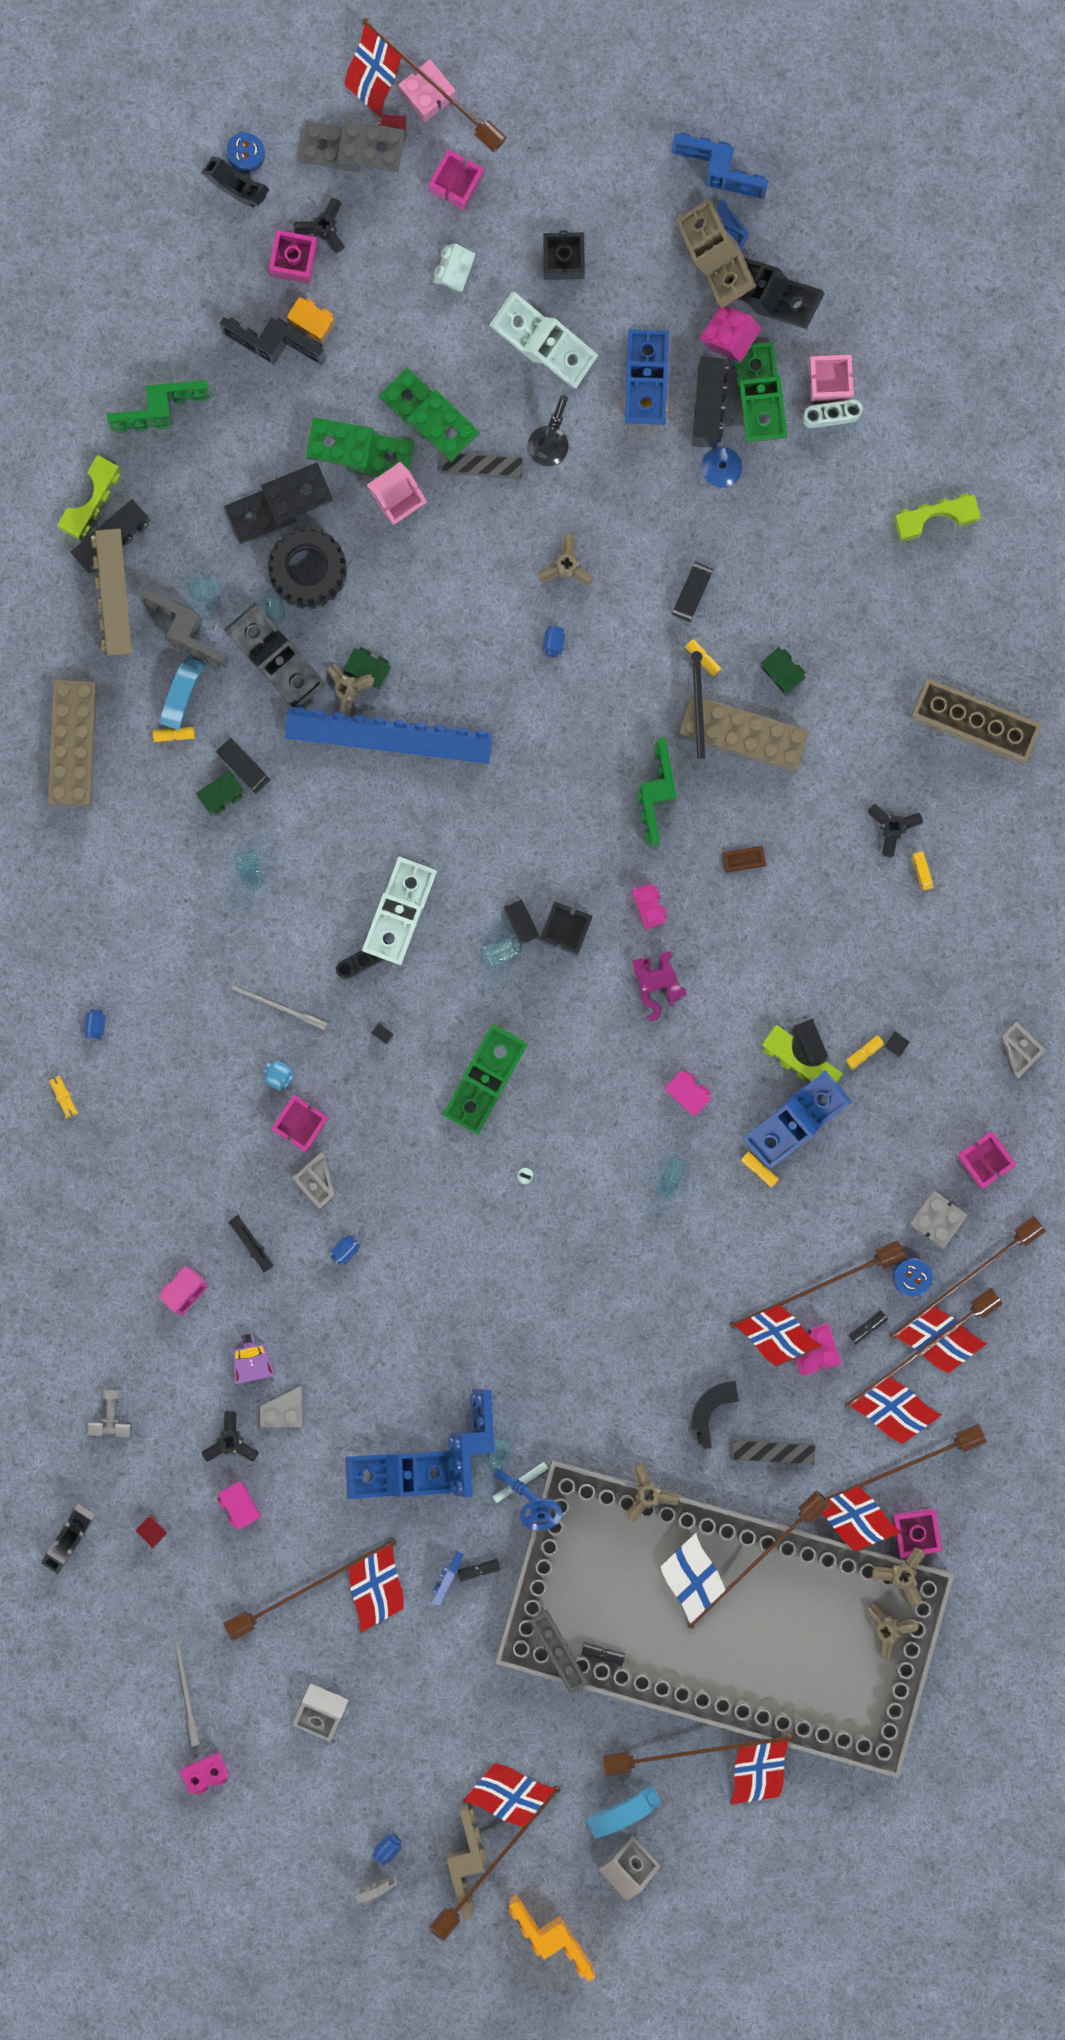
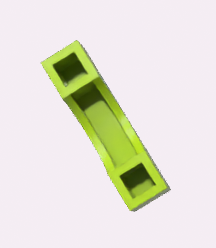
(961, 510)
(77, 520)
(779, 1044)

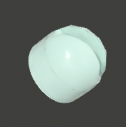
(523, 1180)

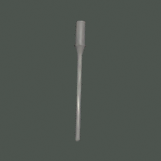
(306, 1018)
(191, 1722)

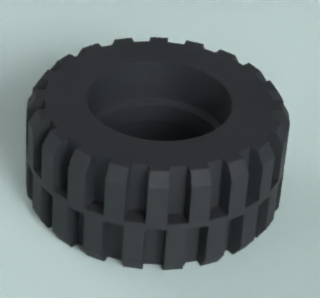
(300, 541)

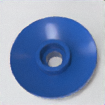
(717, 476)

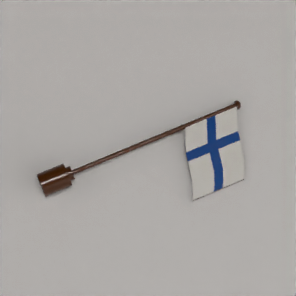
(696, 1578)

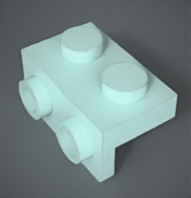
(454, 267)

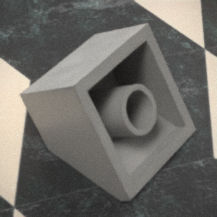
(320, 1712)
(629, 1868)

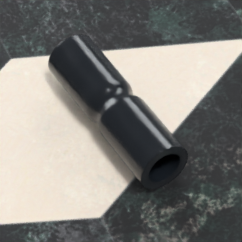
(870, 1325)
(477, 1570)
(606, 1654)

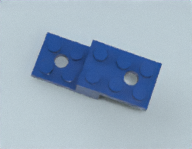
(720, 159)
(646, 377)
(797, 1119)
(471, 1442)
(398, 1474)

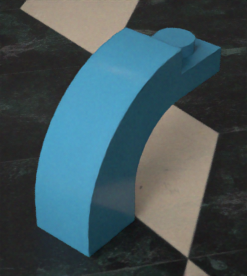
(181, 692)
(623, 1814)

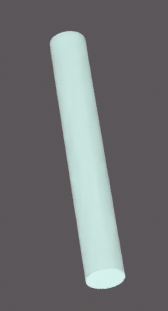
(525, 1479)

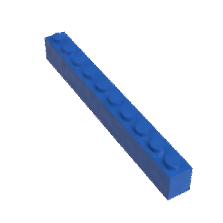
(388, 735)

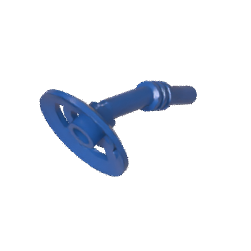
(539, 1508)

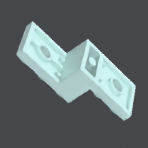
(543, 340)
(399, 911)

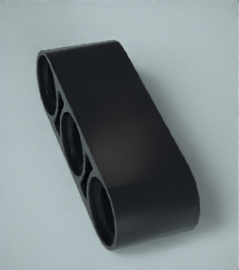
(692, 591)
(243, 765)
(356, 969)

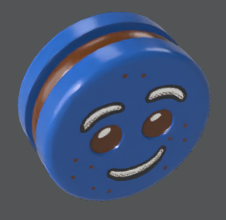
(245, 152)
(912, 1277)

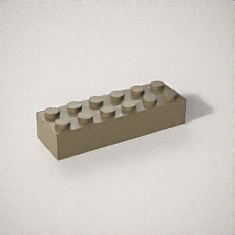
(112, 592)
(975, 721)
(747, 734)
(73, 743)

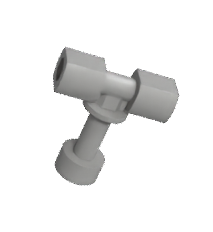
(109, 1425)

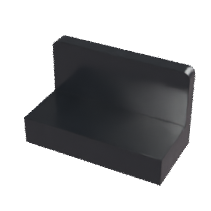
(521, 922)
(810, 1041)

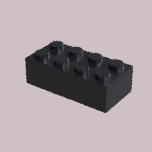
(709, 400)

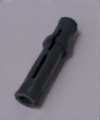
(256, 1251)

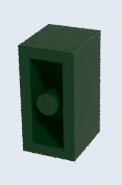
(361, 664)
(783, 671)
(220, 793)

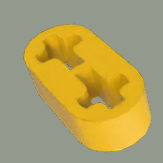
(922, 871)

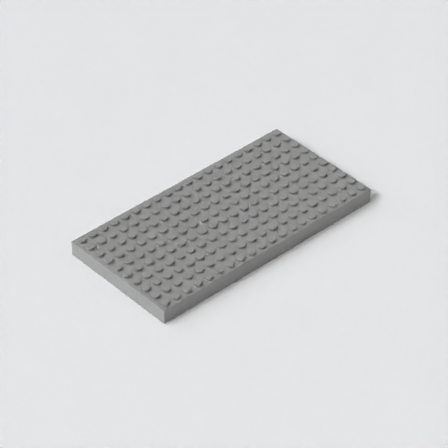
(766, 1660)

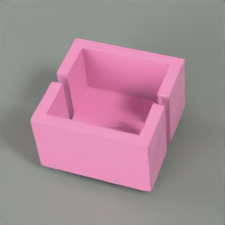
(423, 95)
(829, 378)
(396, 493)

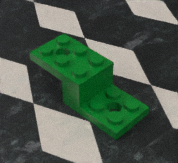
(761, 394)
(159, 406)
(429, 414)
(356, 447)
(656, 793)
(485, 1079)

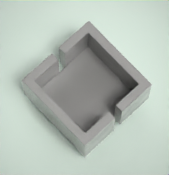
(937, 1219)

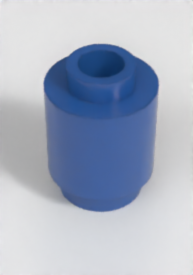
(553, 641)
(94, 1024)
(345, 1250)
(387, 1849)

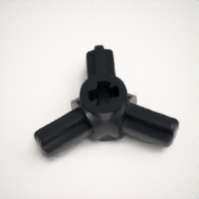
(315, 226)
(892, 836)
(220, 1447)

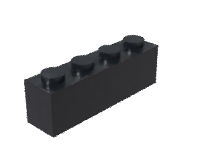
(128, 519)

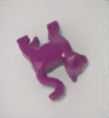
(657, 979)

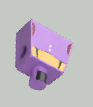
(251, 1361)

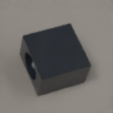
(382, 1033)
(896, 1044)

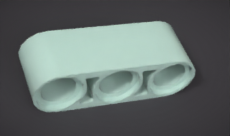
(841, 409)

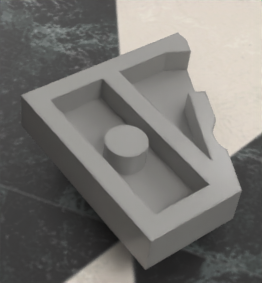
(1021, 1048)
(316, 1181)
(283, 1411)
(371, 1891)

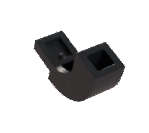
(233, 183)
(712, 1398)
(68, 1539)

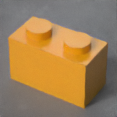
(311, 319)

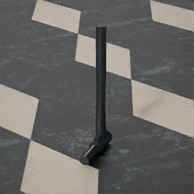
(696, 658)

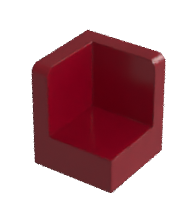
(151, 1531)

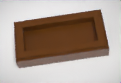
(744, 859)

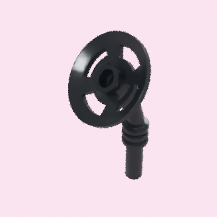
(549, 438)

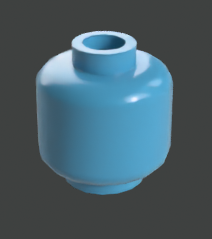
(278, 1075)

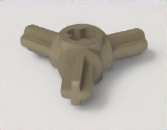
(558, 569)
(348, 687)
(659, 1495)
(893, 1575)
(890, 1629)

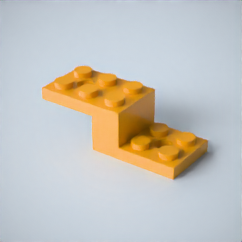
(551, 1938)

